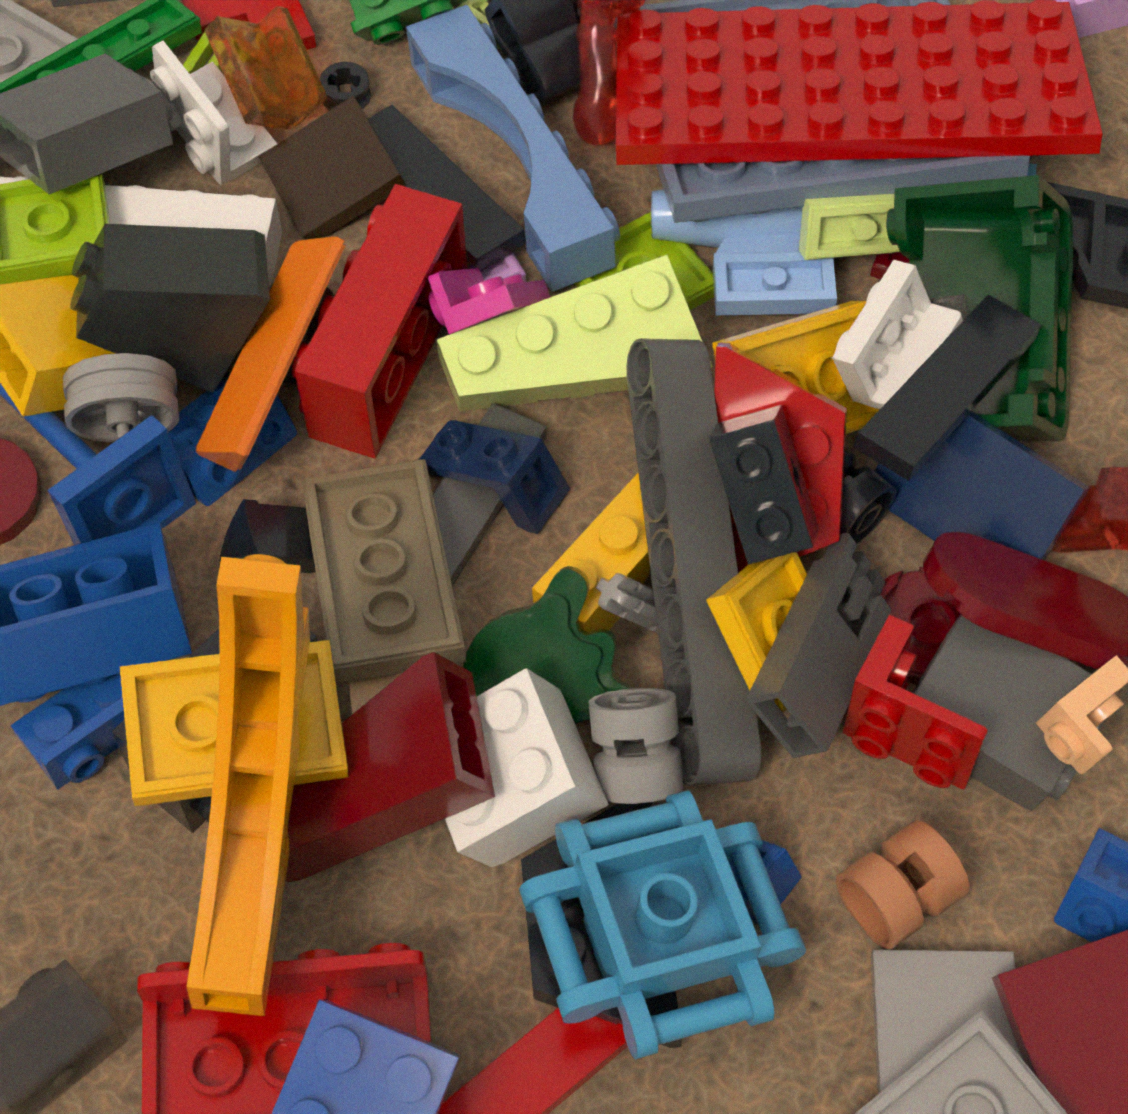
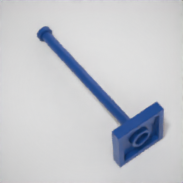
(120, 488)

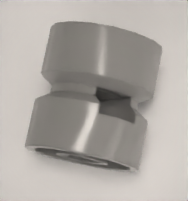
(635, 739)

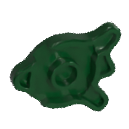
(550, 644)

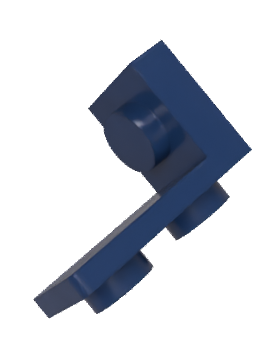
(508, 461)

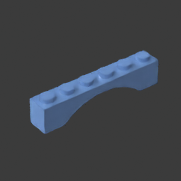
(563, 222)

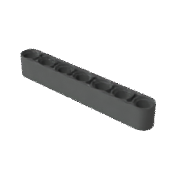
(690, 556)

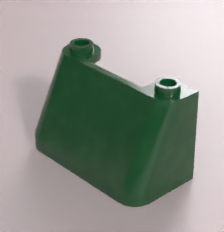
(1018, 247)

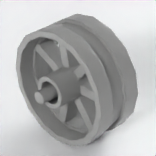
(117, 393)

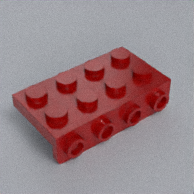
(240, 1061)

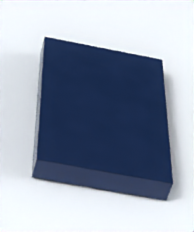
(988, 488)

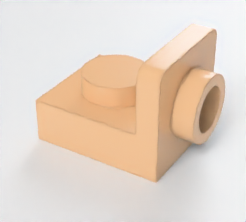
(1073, 720)

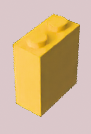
(39, 342)

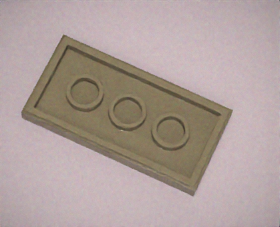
(381, 570)

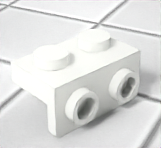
(891, 336)

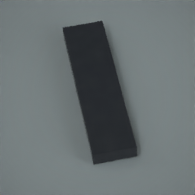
(424, 167)
(947, 387)

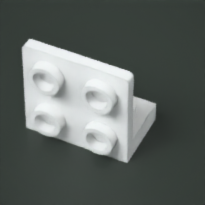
(208, 118)

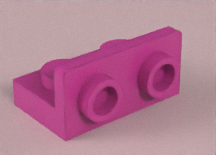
(464, 298)

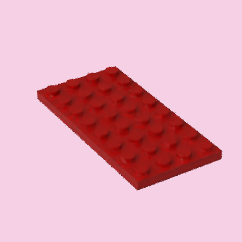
(852, 84)

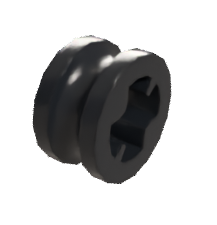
(345, 73)

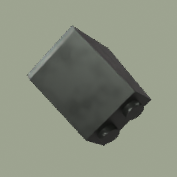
(172, 295)

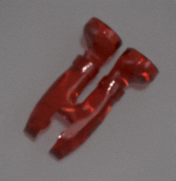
(596, 104)

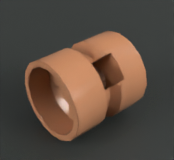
(909, 879)

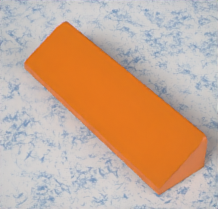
(269, 352)

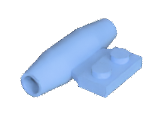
(755, 261)

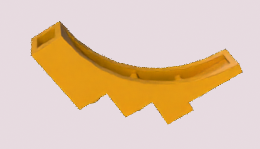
(256, 759)

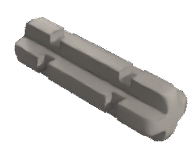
(628, 600)

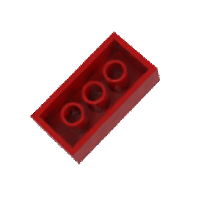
(378, 322)

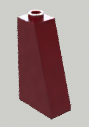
(410, 763)

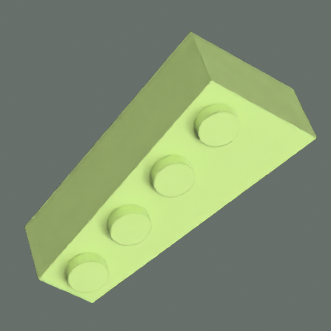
(566, 342)

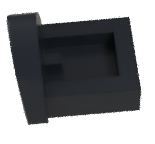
(270, 531)

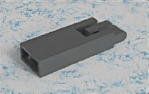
(821, 649)

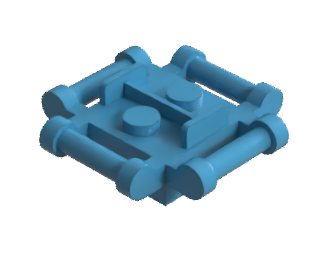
(662, 920)

